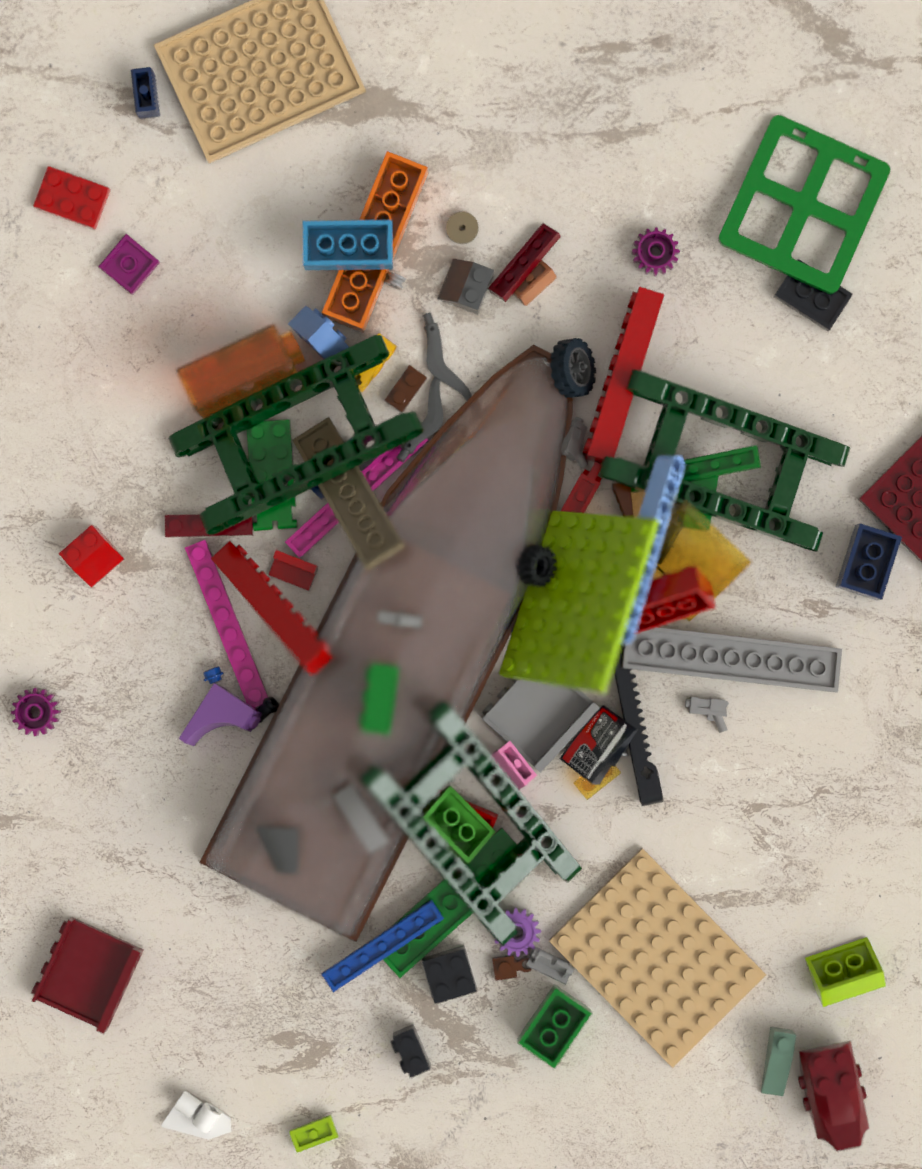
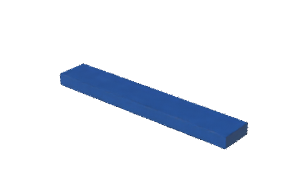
(382, 945)

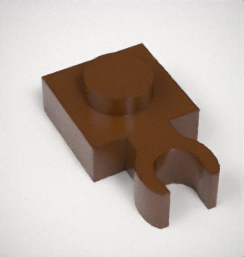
(506, 967)

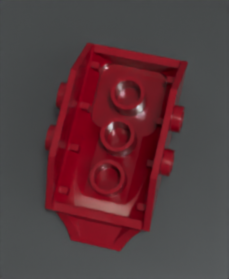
(834, 1094)

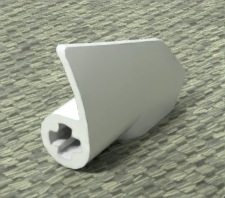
(197, 1118)

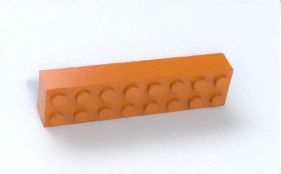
(392, 199)

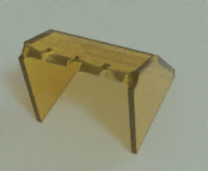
(695, 541)

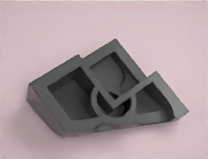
(281, 847)

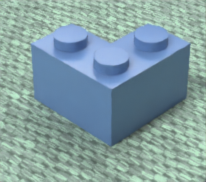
(318, 332)

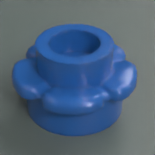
(213, 675)

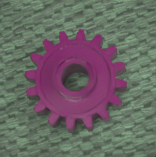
(649, 261)
(47, 712)

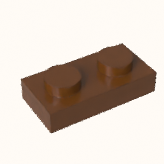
(405, 389)

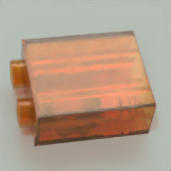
(240, 369)

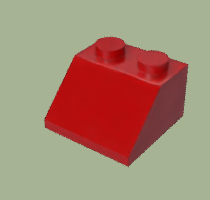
(91, 555)

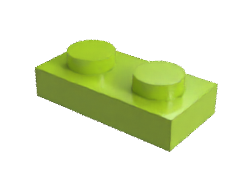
(313, 1133)

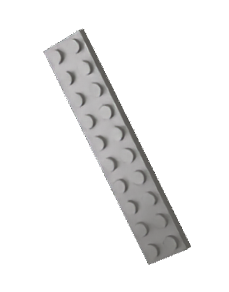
(734, 659)

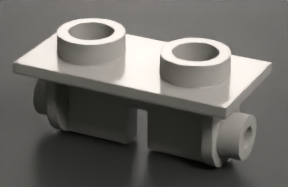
(550, 965)

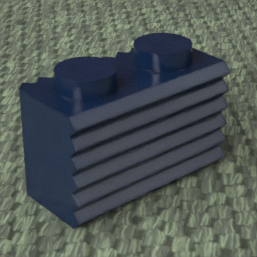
(145, 93)

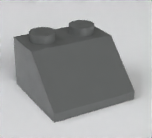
(466, 285)

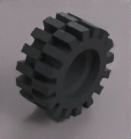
(545, 565)

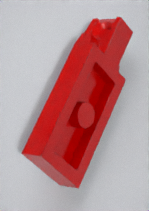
(583, 490)

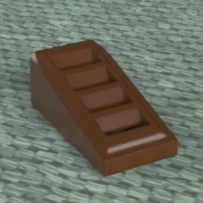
(624, 499)

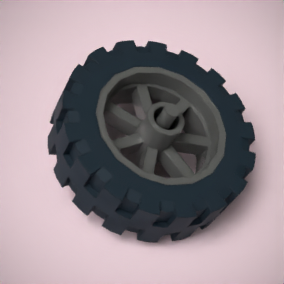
(573, 368)

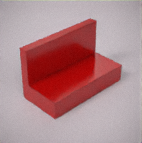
(293, 570)

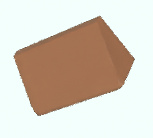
(535, 283)

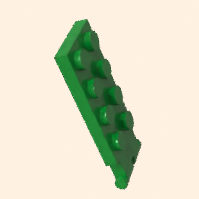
(268, 454)

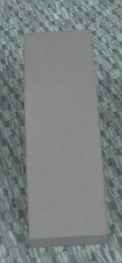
(360, 818)

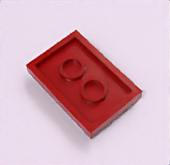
(71, 197)

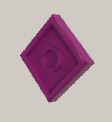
(129, 264)

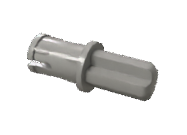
(400, 619)

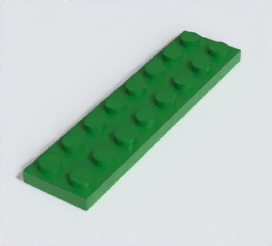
(449, 905)

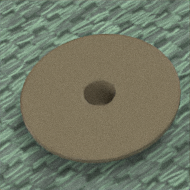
(462, 227)

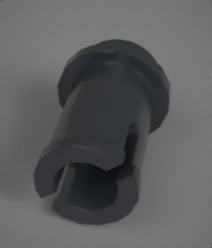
(267, 707)

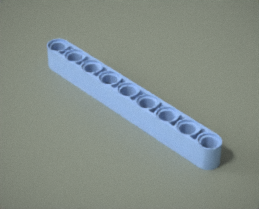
(656, 505)

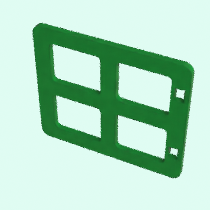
(804, 205)

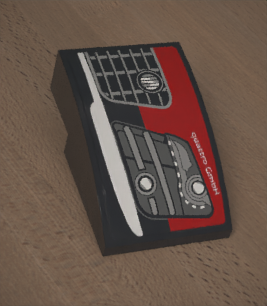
(598, 745)

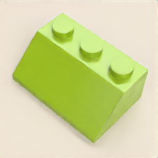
(845, 971)

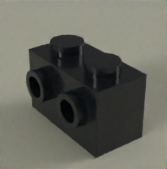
(411, 1050)

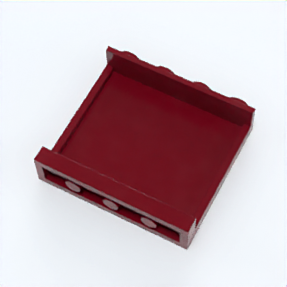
(87, 973)

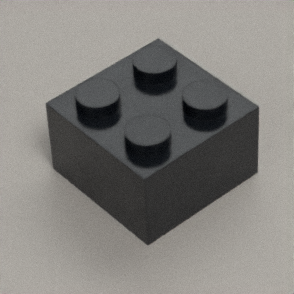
(449, 974)

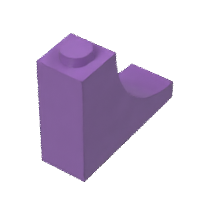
(219, 710)

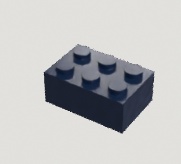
(868, 561)

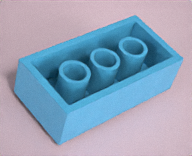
(348, 245)

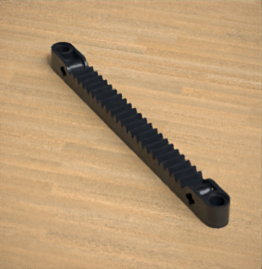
(648, 788)

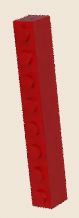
(272, 608)

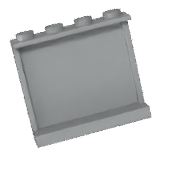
(539, 718)

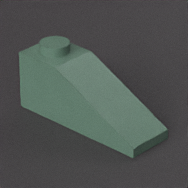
(778, 1061)

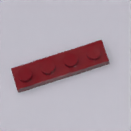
(524, 262)
(193, 527)

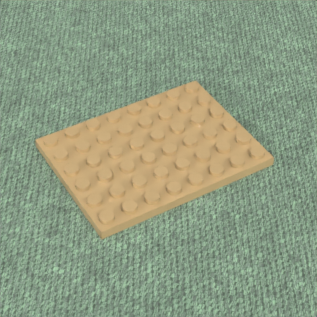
(258, 71)
(657, 957)

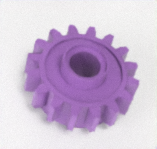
(528, 936)

